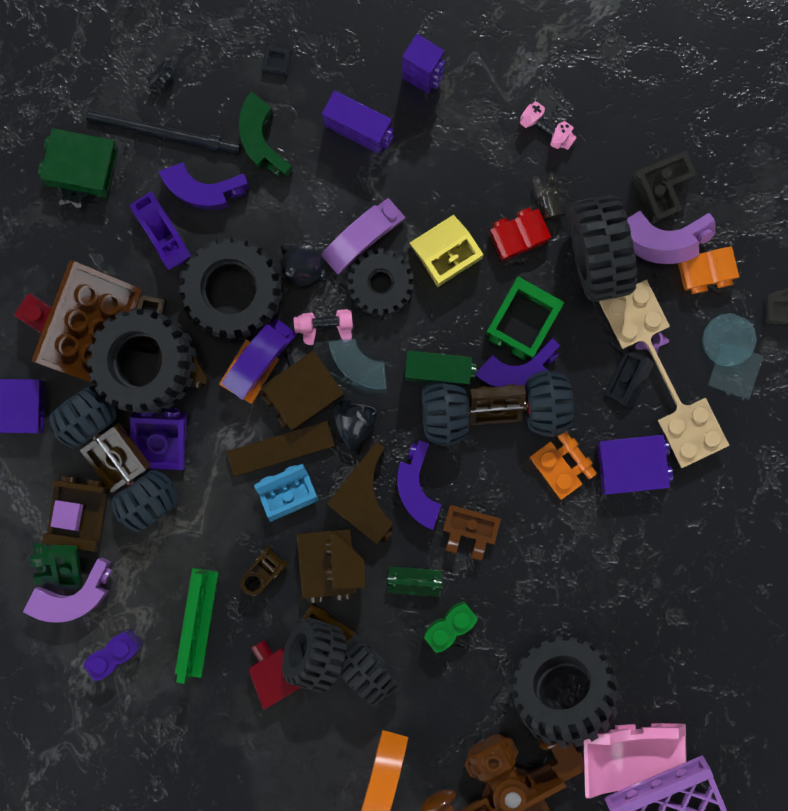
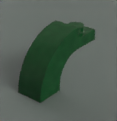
(252, 124)

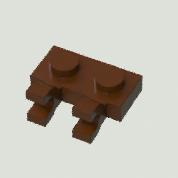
(471, 525)

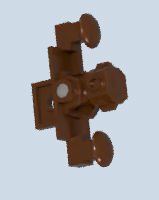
(508, 785)

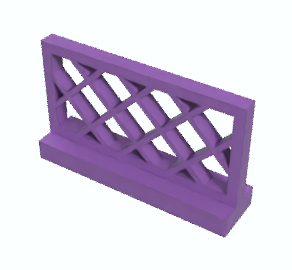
(662, 786)

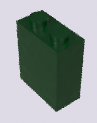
(78, 162)
(430, 367)

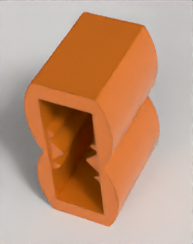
(709, 269)

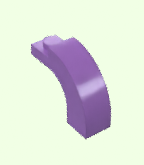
(669, 246)
(59, 608)

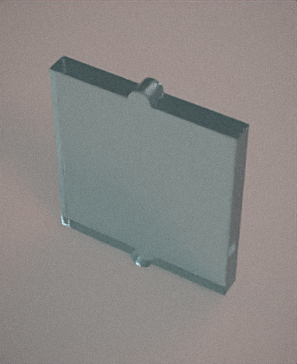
(738, 378)

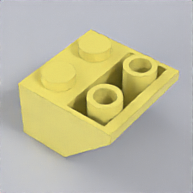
(446, 250)

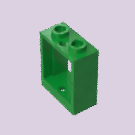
(536, 295)

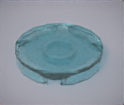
(729, 339)

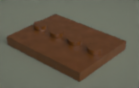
(79, 309)

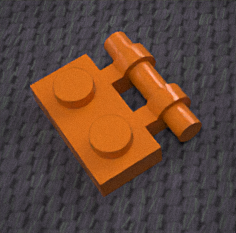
(557, 471)

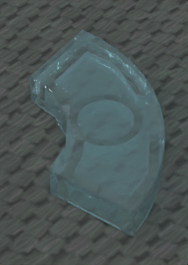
(357, 365)

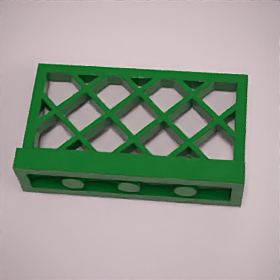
(196, 624)

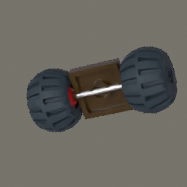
(544, 398)
(114, 459)

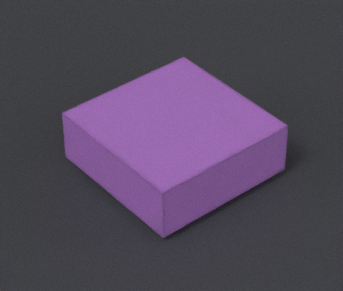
(66, 515)

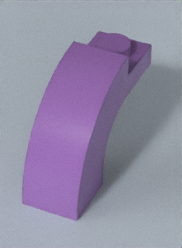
(361, 235)

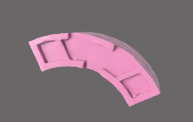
(631, 755)

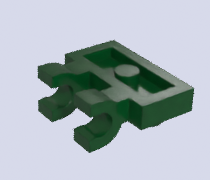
(58, 564)

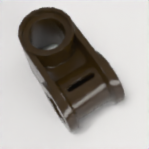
(263, 570)

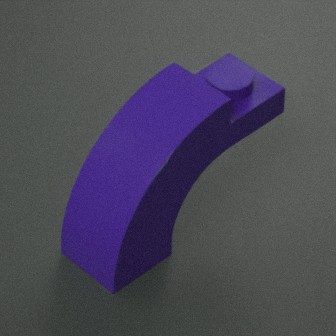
(199, 194)
(160, 230)
(258, 357)
(498, 374)
(410, 491)

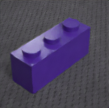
(423, 64)

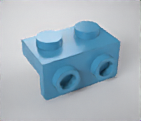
(286, 492)

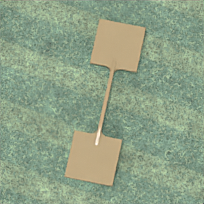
(691, 428)

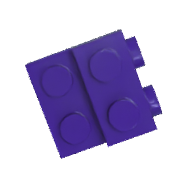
(161, 437)

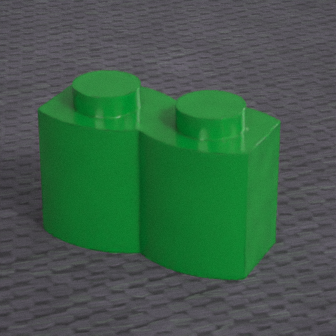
(444, 631)

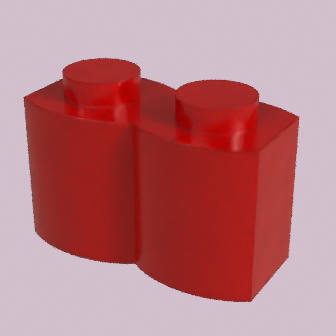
(519, 234)

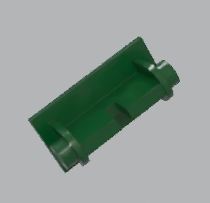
(414, 581)

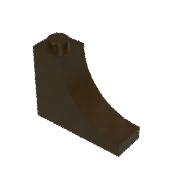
(358, 501)

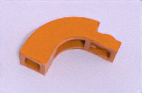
(385, 772)

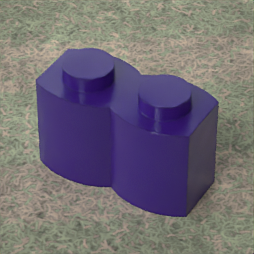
(109, 658)

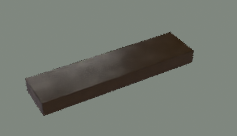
(280, 448)

